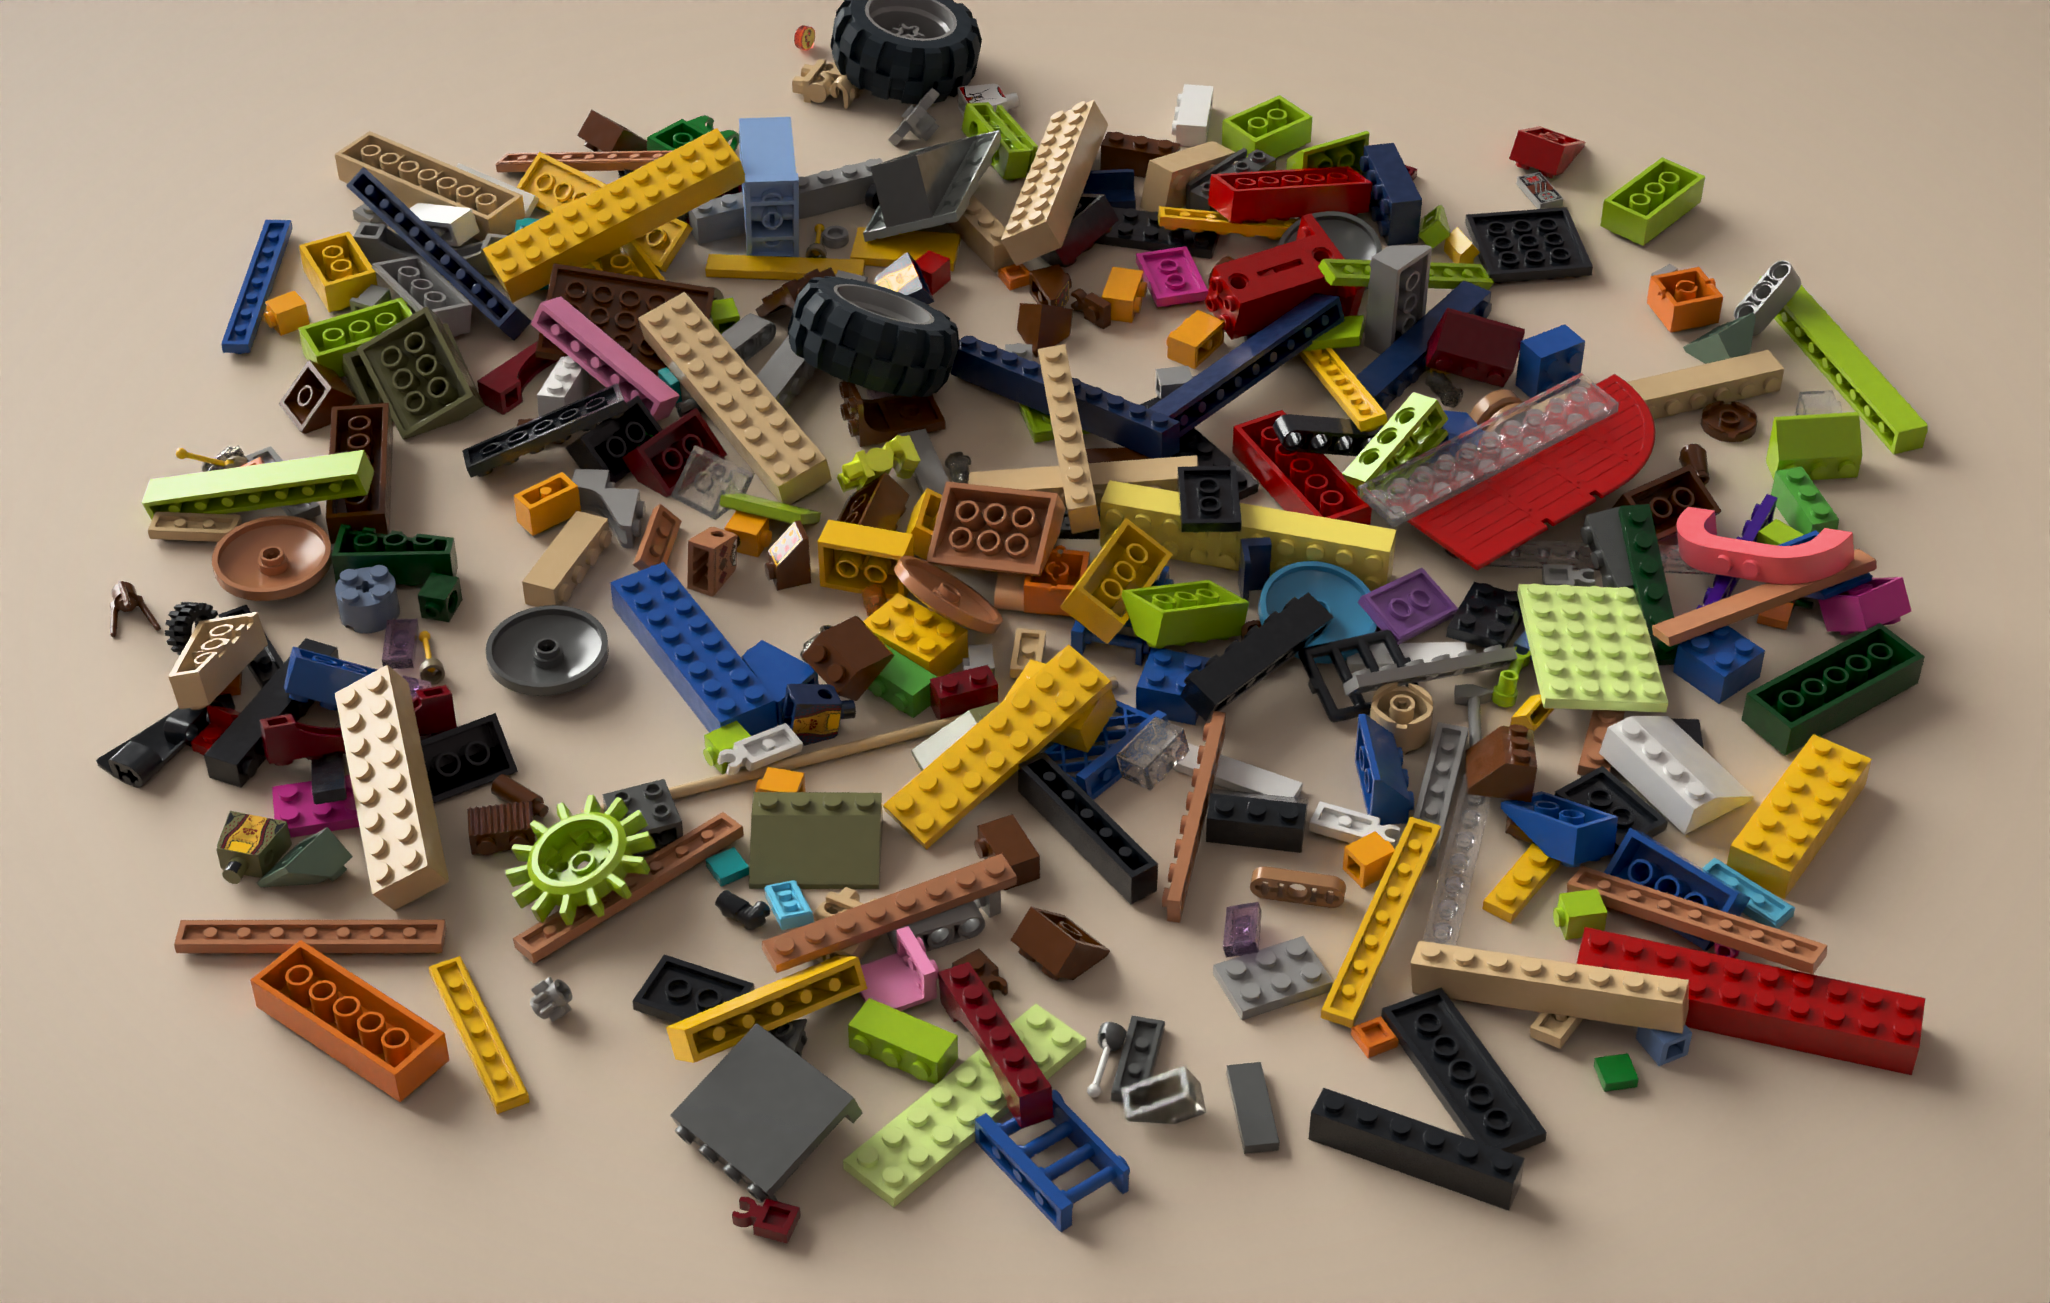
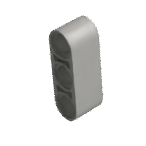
(1769, 295)
(750, 335)
(946, 927)

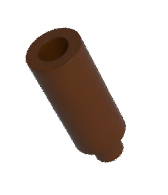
(512, 791)

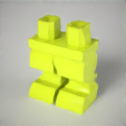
(865, 468)

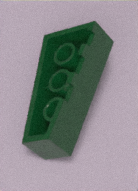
(405, 557)

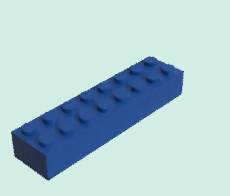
(692, 651)

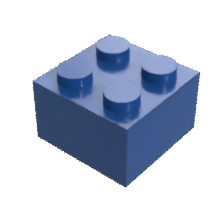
(1549, 360)
(1719, 663)
(1164, 682)

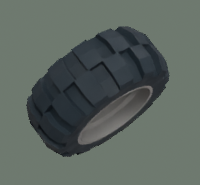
(906, 47)
(873, 336)

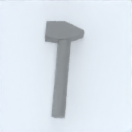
(1472, 696)

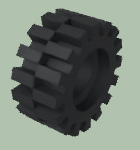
(182, 620)

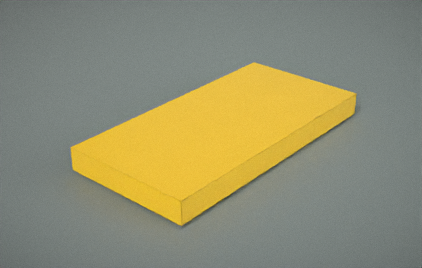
(887, 250)

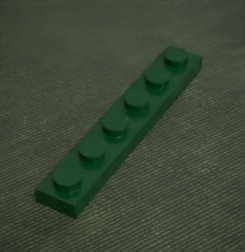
(1648, 574)

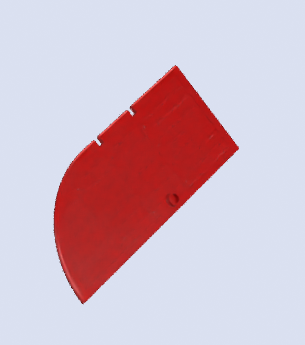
(1547, 486)

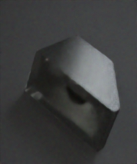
(1164, 1098)

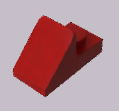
(220, 720)

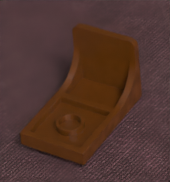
(788, 293)
(888, 416)

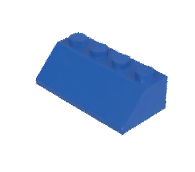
(1660, 868)

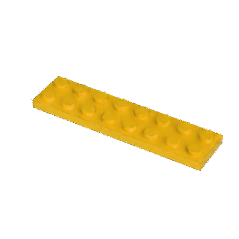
(559, 184)
(997, 746)

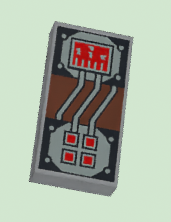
(1539, 191)

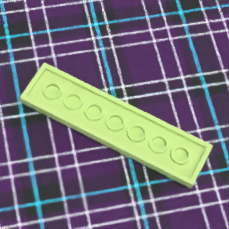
(944, 1118)

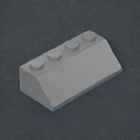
(424, 286)
(1396, 293)

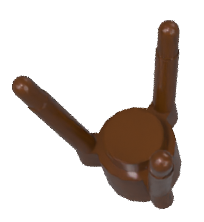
(126, 599)

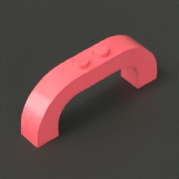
(1761, 562)

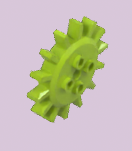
(567, 846)

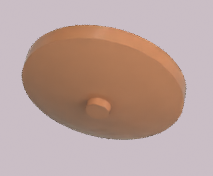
(272, 558)
(947, 595)

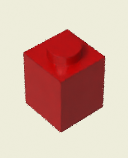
(935, 270)

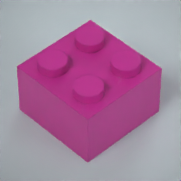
(1866, 605)

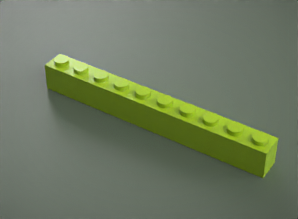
(1852, 374)

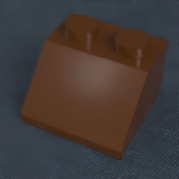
(608, 135)
(313, 396)
(848, 657)
(1057, 944)

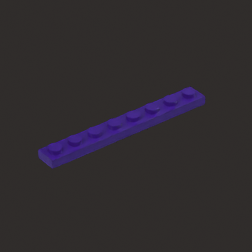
(1761, 517)

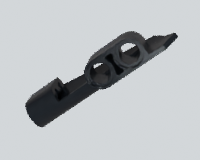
(155, 746)

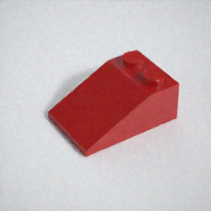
(1545, 150)

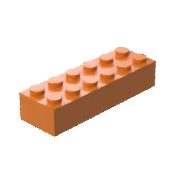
(350, 1020)

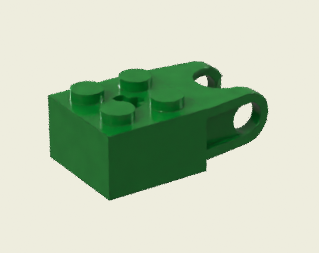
(685, 132)

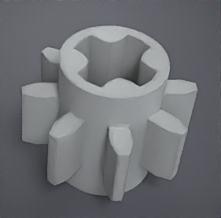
(551, 999)

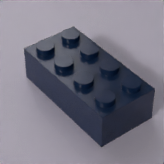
(1394, 197)

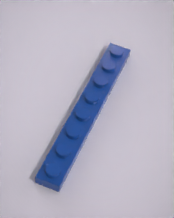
(256, 287)

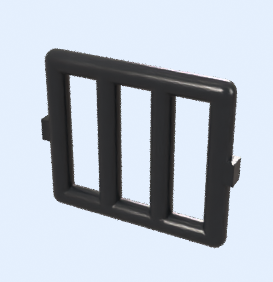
(1334, 649)

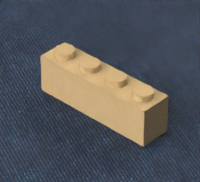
(983, 235)
(567, 560)

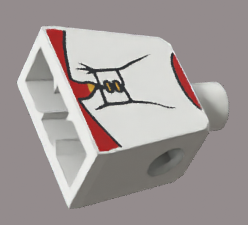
(986, 93)

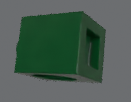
(440, 597)

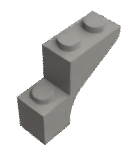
(618, 505)

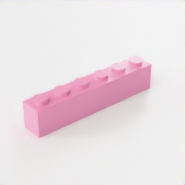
(602, 356)

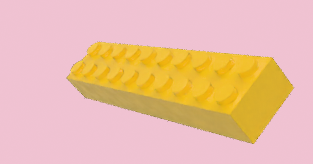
(615, 214)

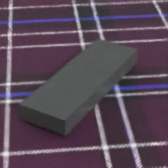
(1138, 1053)
(1252, 1107)

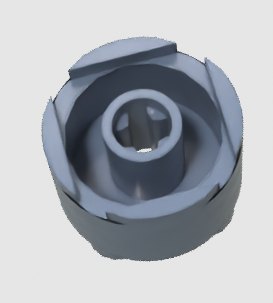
(367, 598)

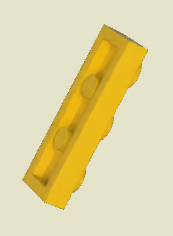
(1520, 884)

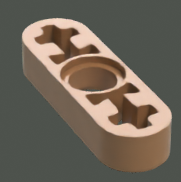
(1274, 891)

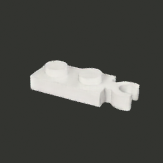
(761, 749)
(1349, 824)

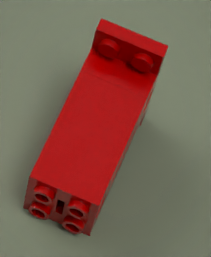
(1269, 283)

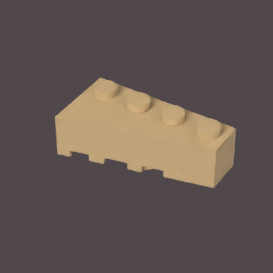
(1169, 174)
(215, 658)

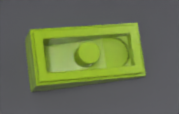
(1434, 227)

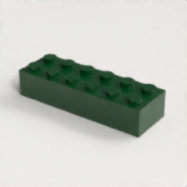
(1832, 688)

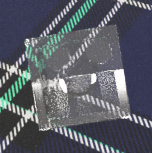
(707, 478)

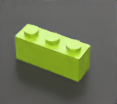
(903, 1041)

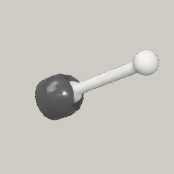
(1110, 1038)

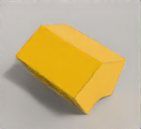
(1460, 248)
(1531, 706)

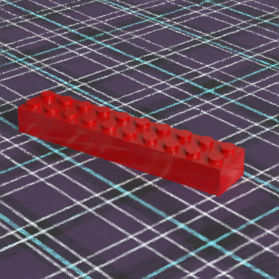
(1775, 1003)

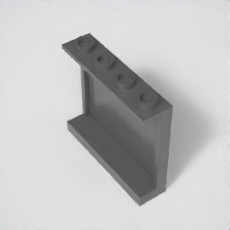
(762, 1112)

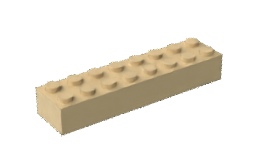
(426, 180)
(391, 788)

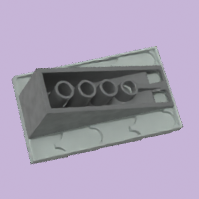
(929, 185)

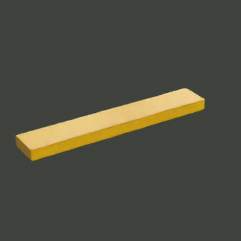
(776, 267)
(479, 1035)

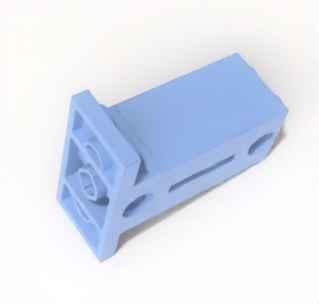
(769, 187)

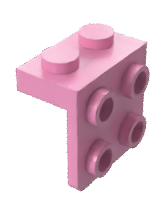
(903, 977)

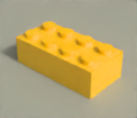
(1125, 562)

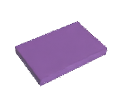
(1408, 605)

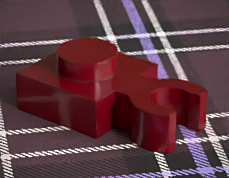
(771, 1221)

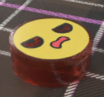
(804, 37)

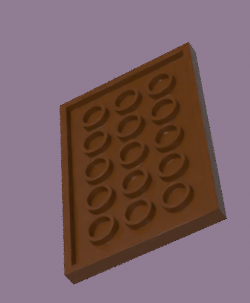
(615, 304)

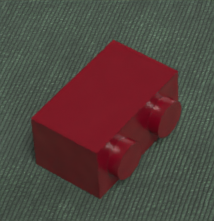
(962, 691)

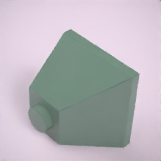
(1724, 341)
(309, 862)

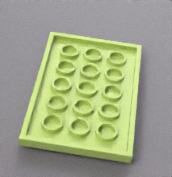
(1591, 648)

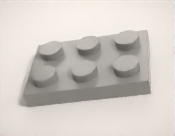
(1272, 978)

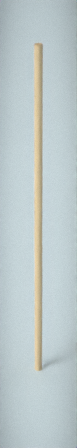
(816, 756)

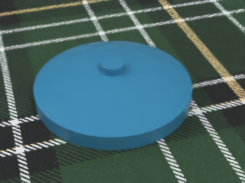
(1332, 587)

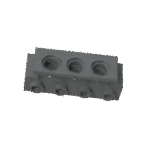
(1198, 195)

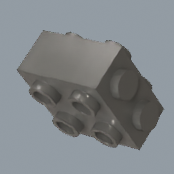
(657, 808)

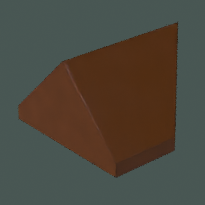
(1043, 325)

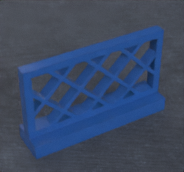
(1104, 771)

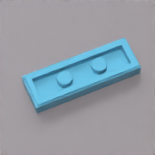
(788, 905)
(1763, 905)

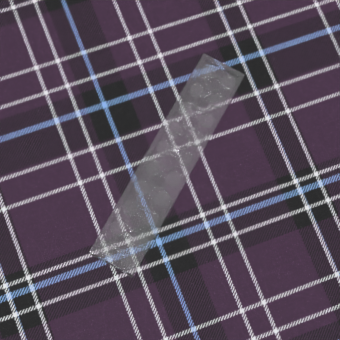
(1487, 449)

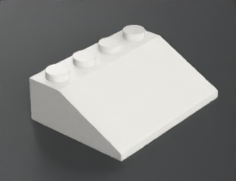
(1672, 771)

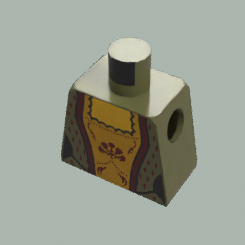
(251, 845)

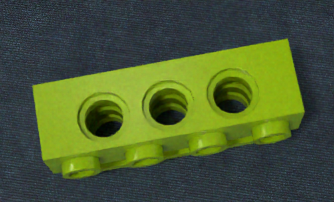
(1016, 148)
(1405, 436)

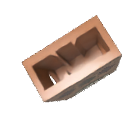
(711, 560)

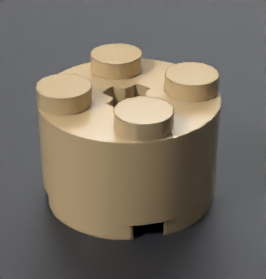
(1405, 713)

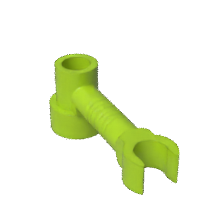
(1505, 691)

